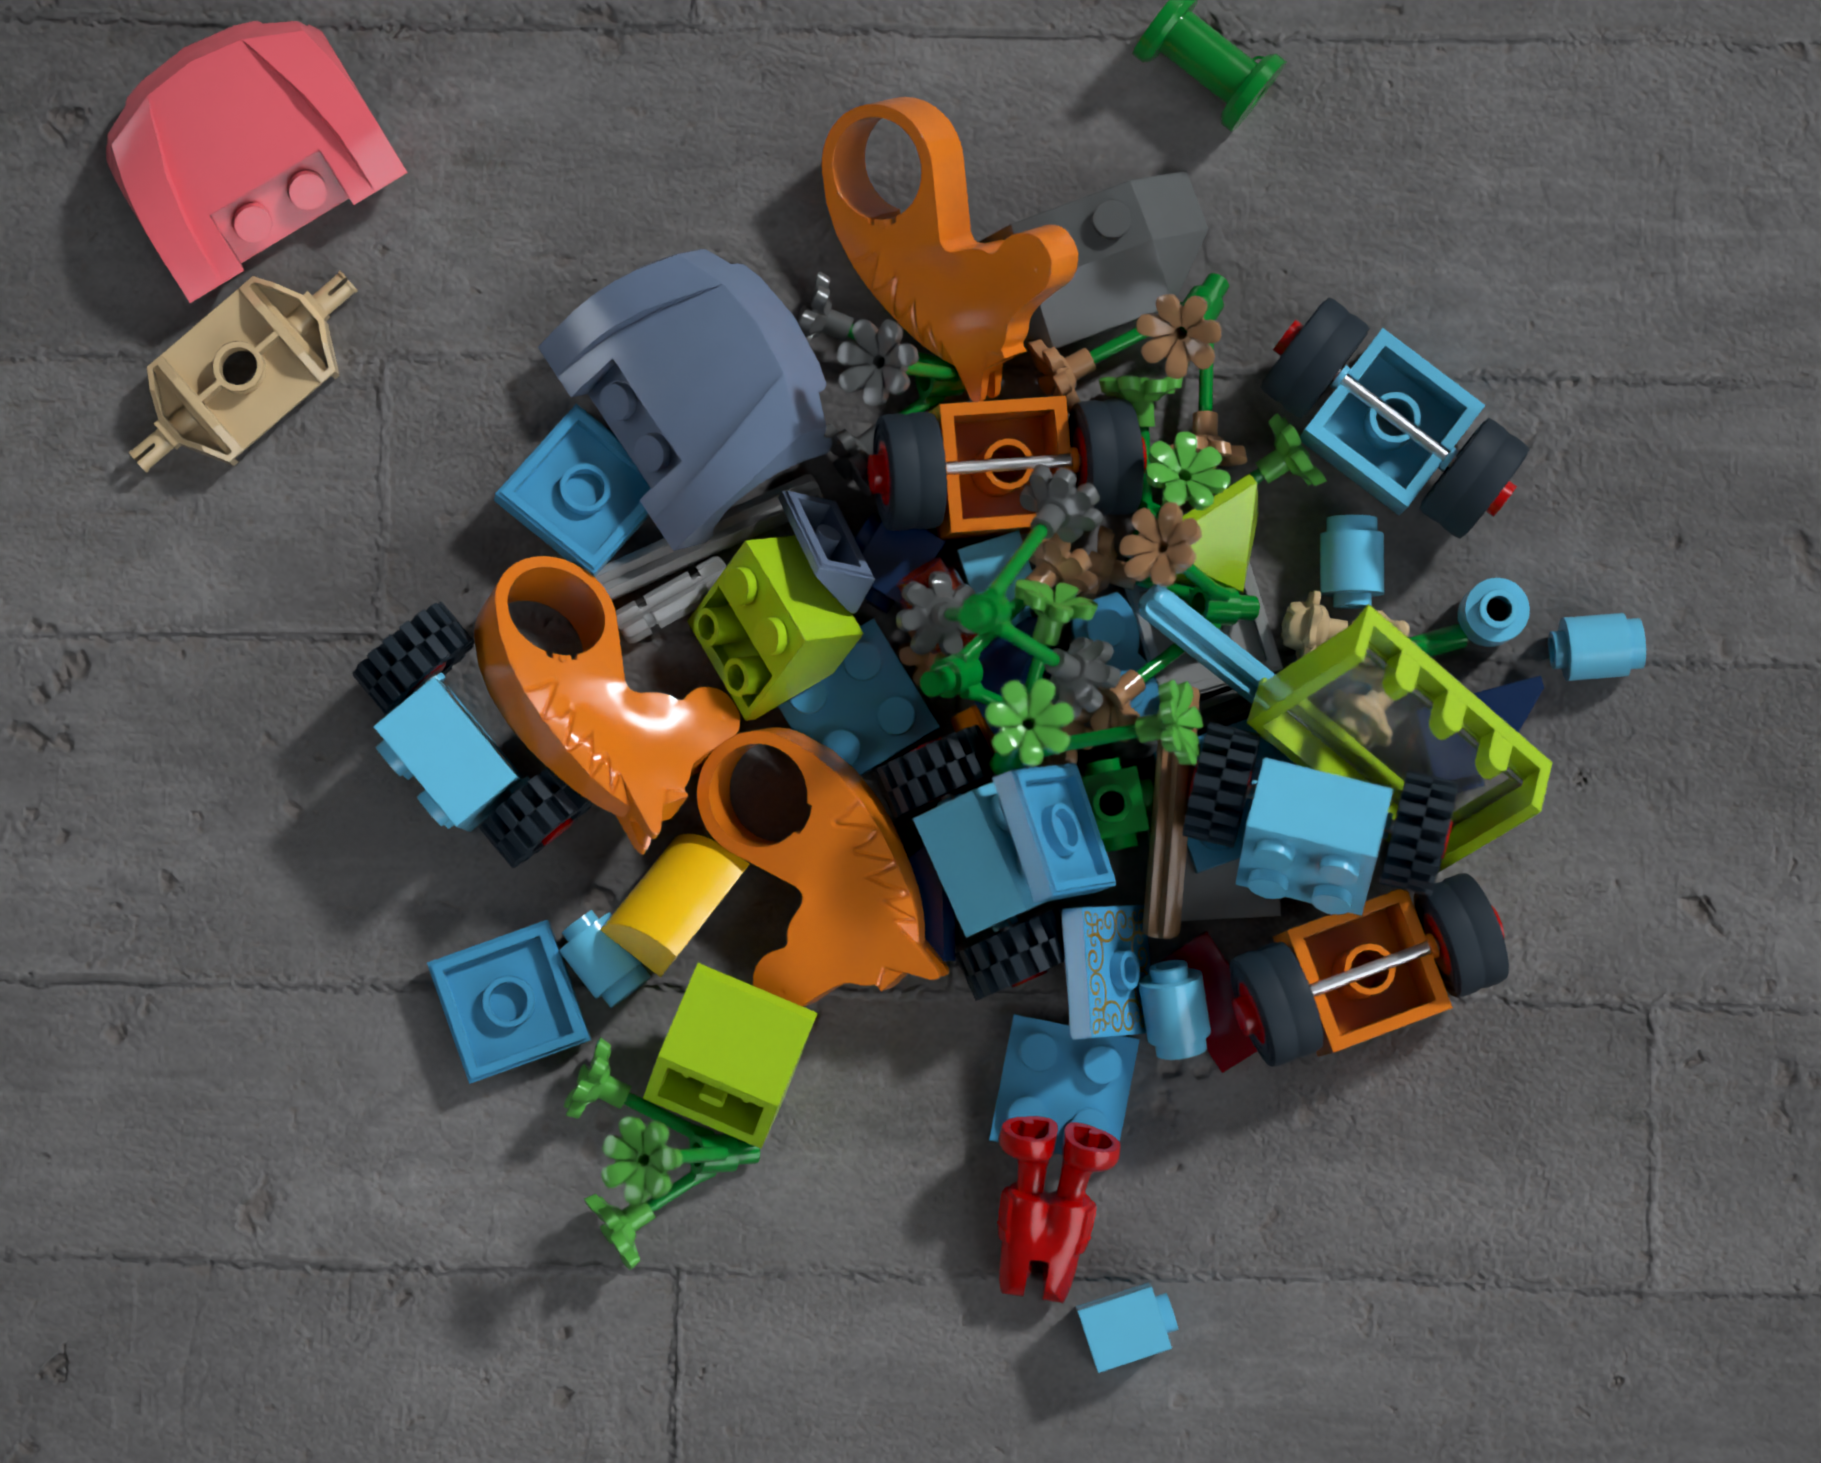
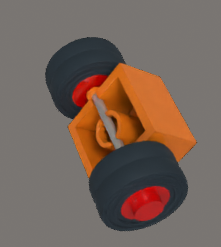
(972, 460)
(1368, 972)

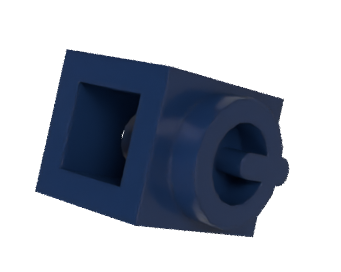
(892, 557)

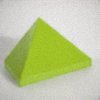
(1226, 535)

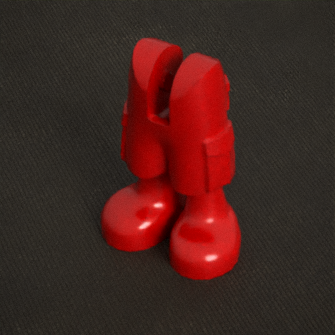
(1047, 1224)

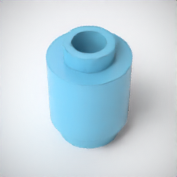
(1352, 560)
(1474, 616)
(1597, 646)
(600, 961)
(1175, 1010)

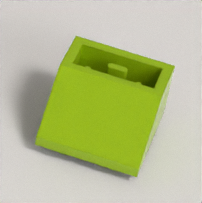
(772, 626)
(729, 1055)

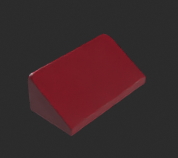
(1226, 1042)

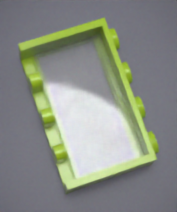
(1382, 706)

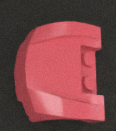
(244, 147)

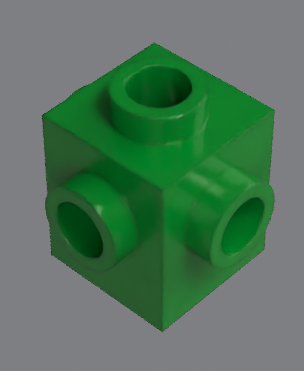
(1108, 776)

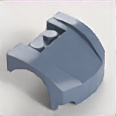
(696, 383)

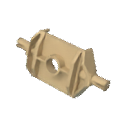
(292, 358)

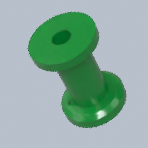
(1209, 59)

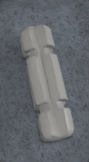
(668, 601)

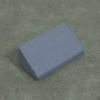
(829, 547)

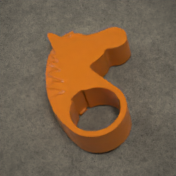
(923, 264)
(579, 714)
(858, 888)

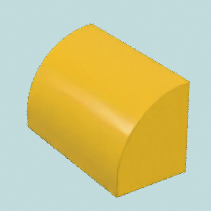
(674, 900)

